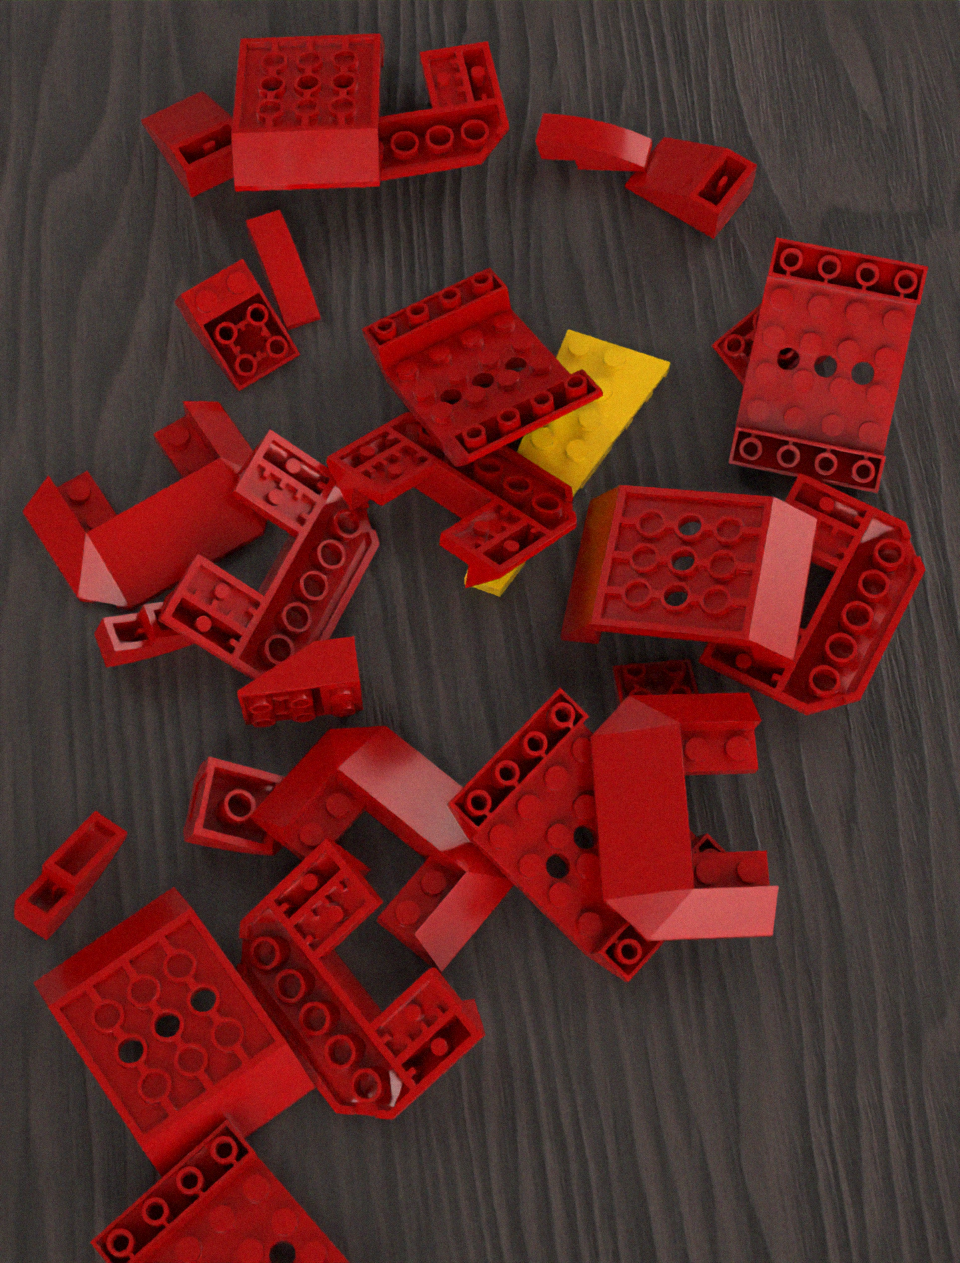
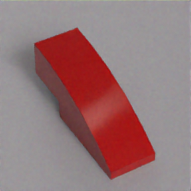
(592, 143)
(282, 269)
(137, 636)
(69, 875)

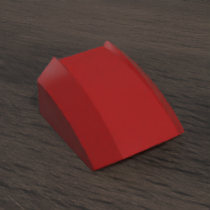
(222, 806)

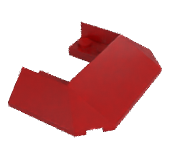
(463, 120)
(503, 498)
(150, 545)
(306, 582)
(854, 618)
(408, 795)
(644, 818)
(343, 1040)

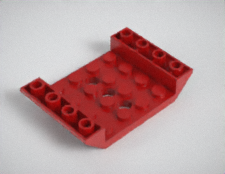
(310, 135)
(835, 307)
(469, 339)
(739, 591)
(527, 810)
(184, 1085)
(215, 1210)

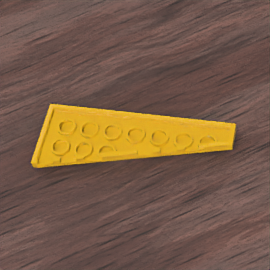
(583, 438)

